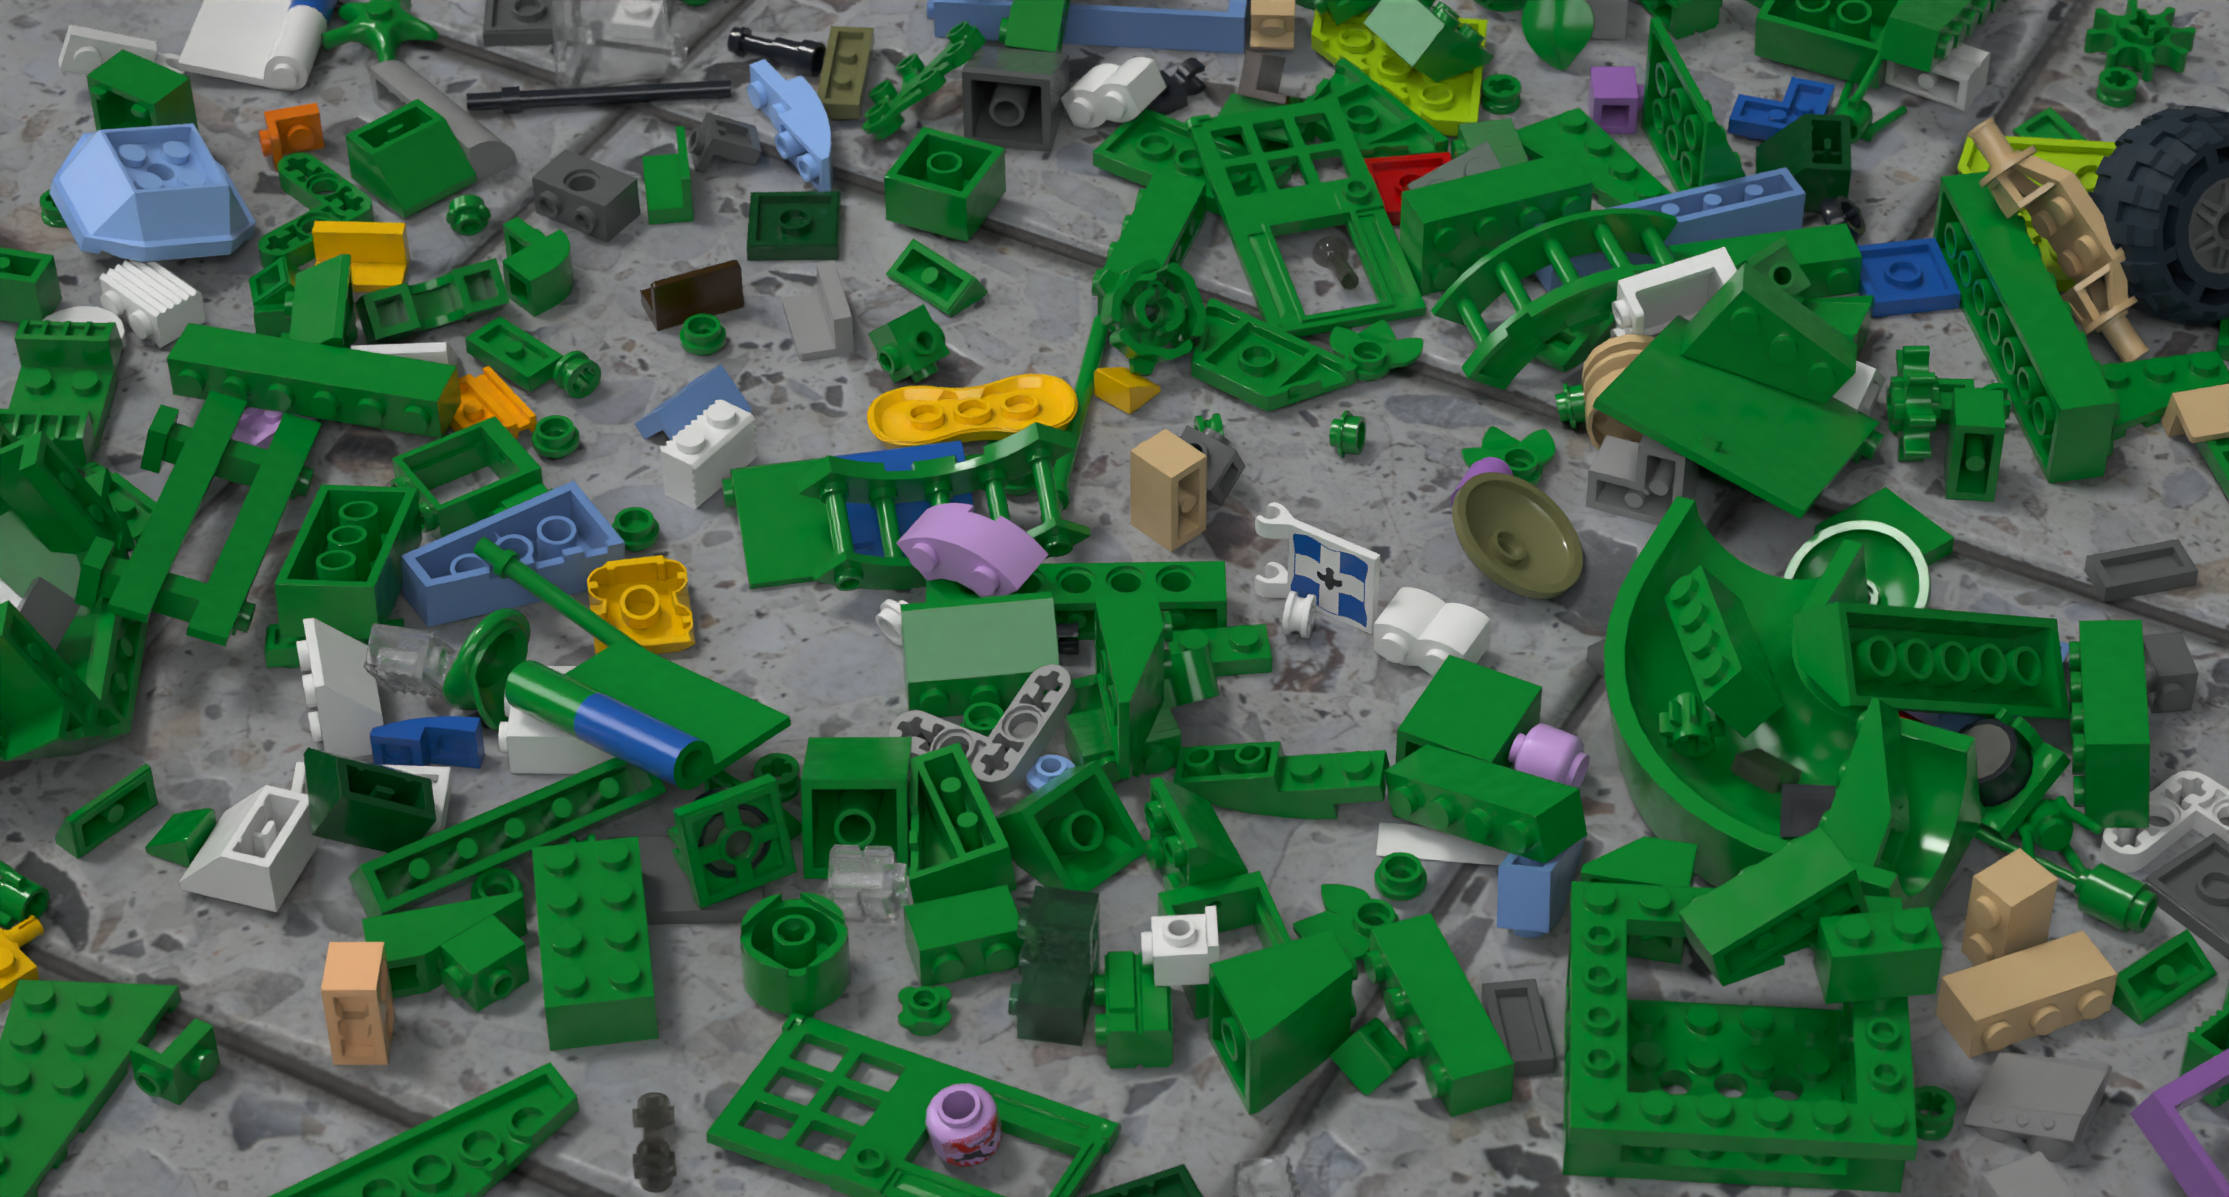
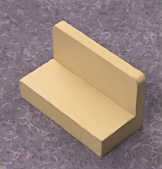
(2198, 414)

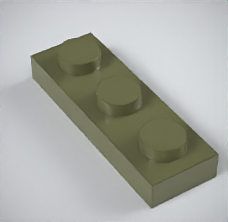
(846, 71)

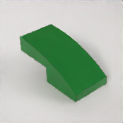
(1571, 349)

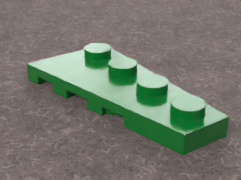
(1614, 172)

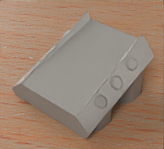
(2039, 1101)

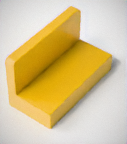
(376, 249)

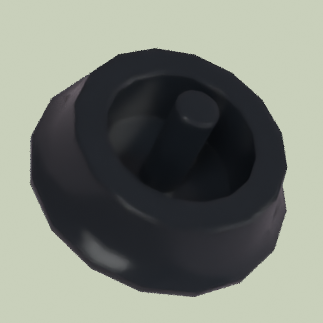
(1842, 210)

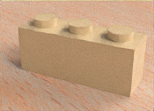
(2026, 994)

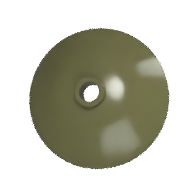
(1517, 535)

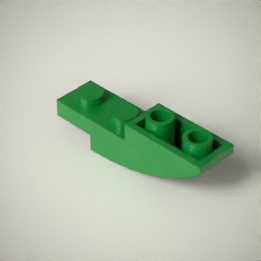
(1266, 782)

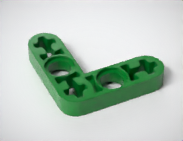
(292, 238)

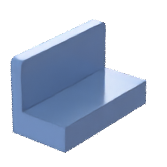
(691, 401)

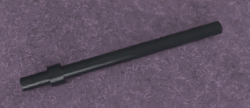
(513, 99)

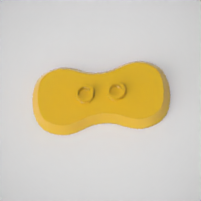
(968, 414)

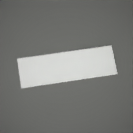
(1434, 845)

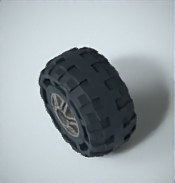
(2170, 213)

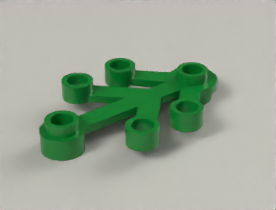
(918, 82)

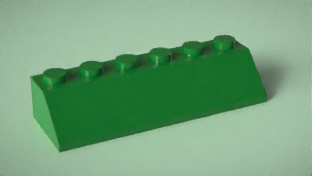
(1934, 660)

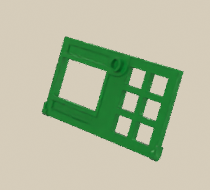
(1259, 217)
(886, 1146)

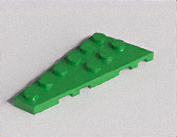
(62, 1063)
(458, 1150)

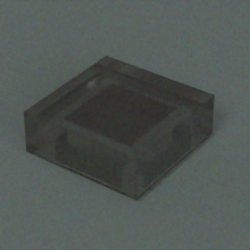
(1764, 770)

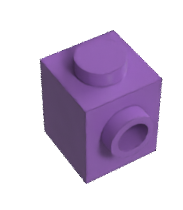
(1615, 99)

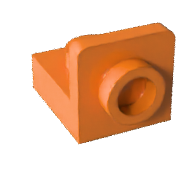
(291, 131)

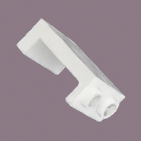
(1657, 296)

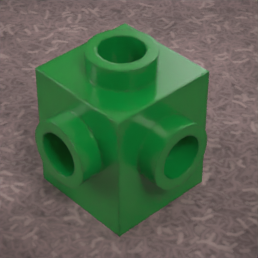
(910, 345)

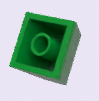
(854, 796)
(1280, 1013)

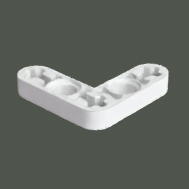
(2200, 810)

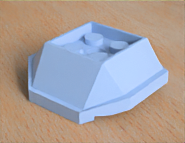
(150, 195)

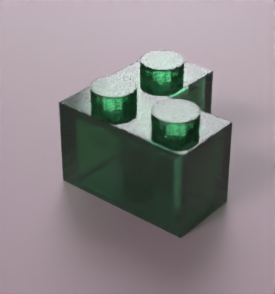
(1056, 965)

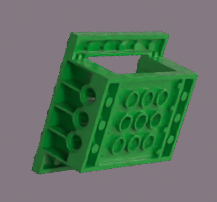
(1844, 1065)

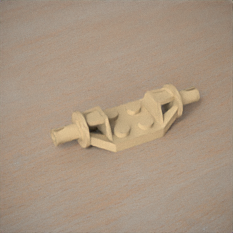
(2074, 229)

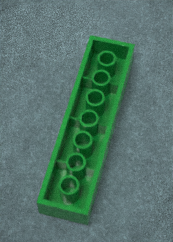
(2026, 332)

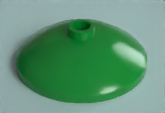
(1893, 562)

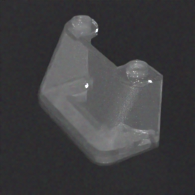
(613, 42)

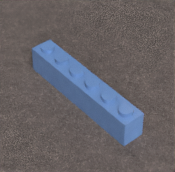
(1715, 211)

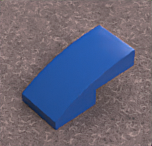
(429, 740)

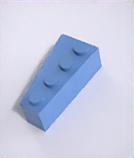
(554, 534)

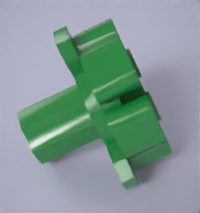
(1148, 314)

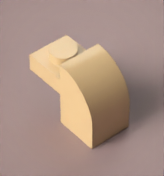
(1272, 24)

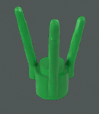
(1860, 110)
(2052, 829)
(19, 897)

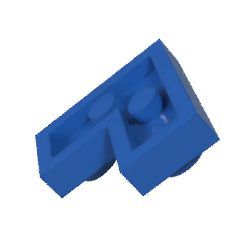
(1763, 117)

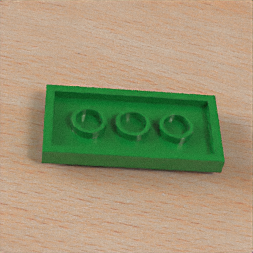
(1164, 146)

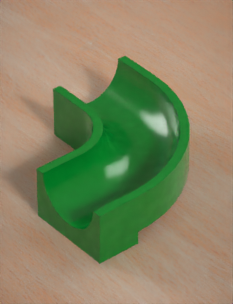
(1700, 796)

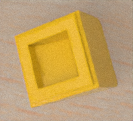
(1123, 388)

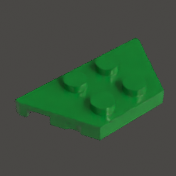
(1376, 117)
(1264, 361)

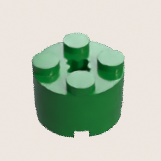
(795, 953)

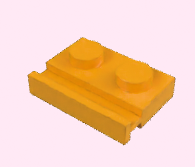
(489, 397)

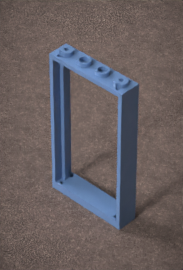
(1113, 24)

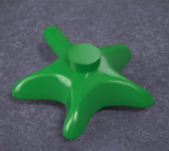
(379, 26)

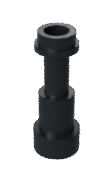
(804, 56)

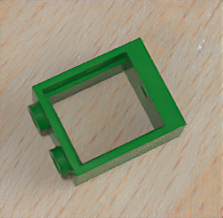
(456, 456)
(1241, 903)

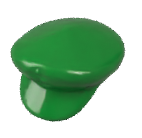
(484, 664)

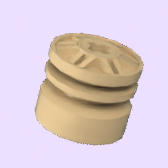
(1598, 373)

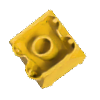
(645, 601)

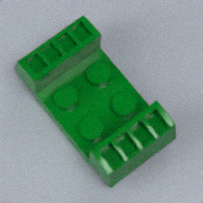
(64, 384)

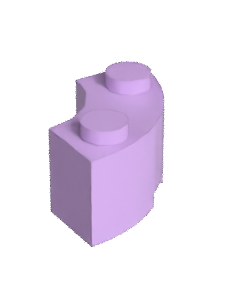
(971, 549)

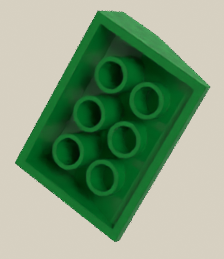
(1681, 121)

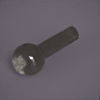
(1333, 254)

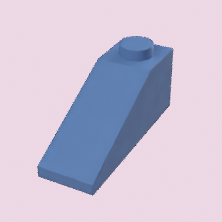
(1535, 892)

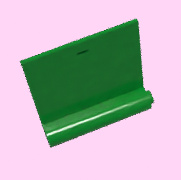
(1737, 426)

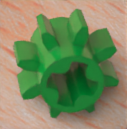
(1690, 725)

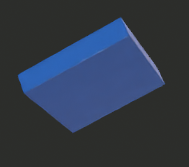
(1907, 277)

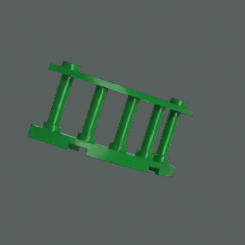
(1572, 306)
(936, 481)

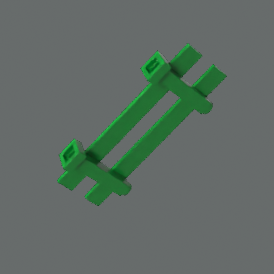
(199, 454)

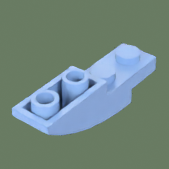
(798, 118)

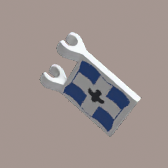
(1321, 565)

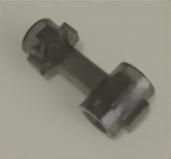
(653, 1160)

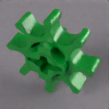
(2140, 40)
(1913, 403)

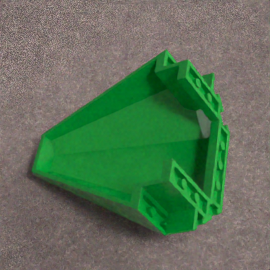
(89, 685)

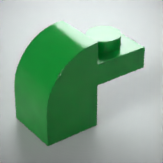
(536, 267)

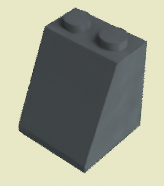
(1014, 97)

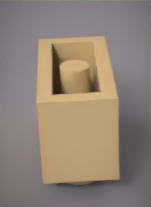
(1168, 489)
(2008, 908)

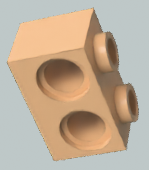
(358, 1003)

